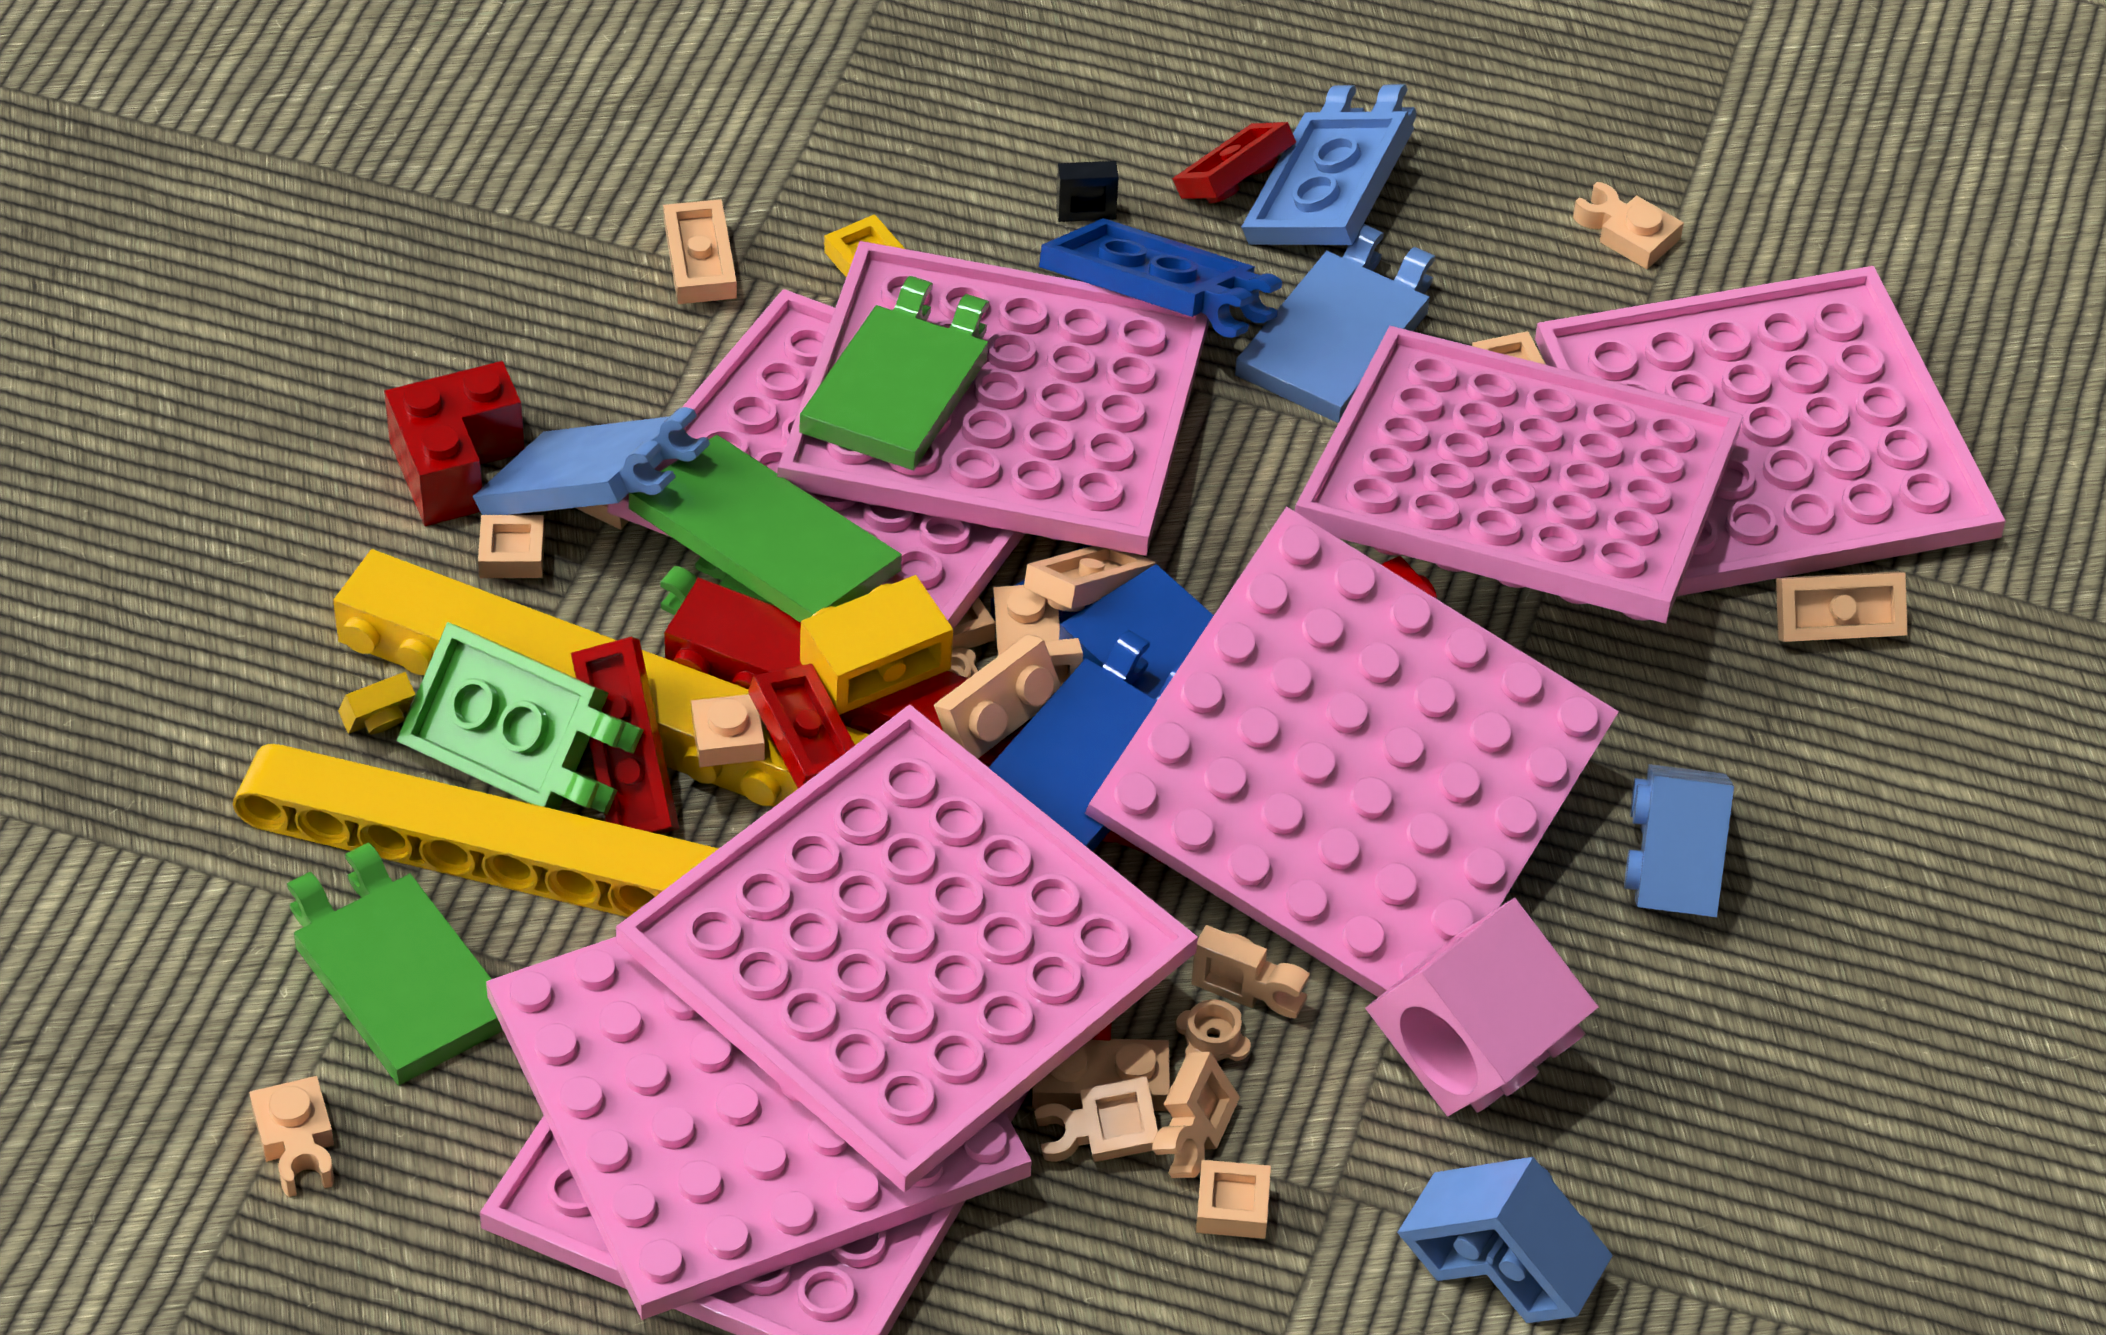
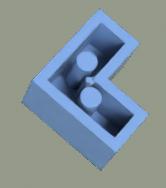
(1683, 839)
(1514, 1229)

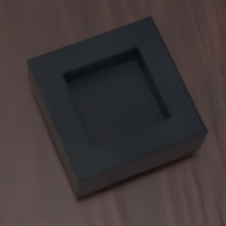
(1087, 191)

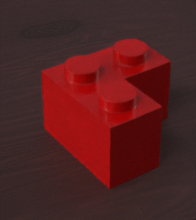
(449, 429)

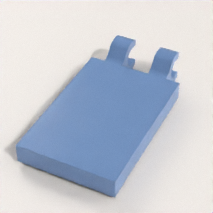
(1332, 171)
(1335, 325)
(591, 465)

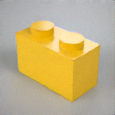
(877, 643)

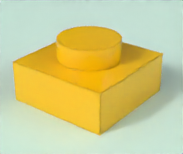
(843, 243)
(377, 705)

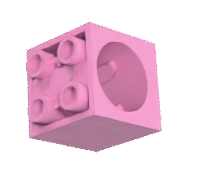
(1484, 1011)

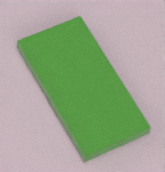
(767, 532)

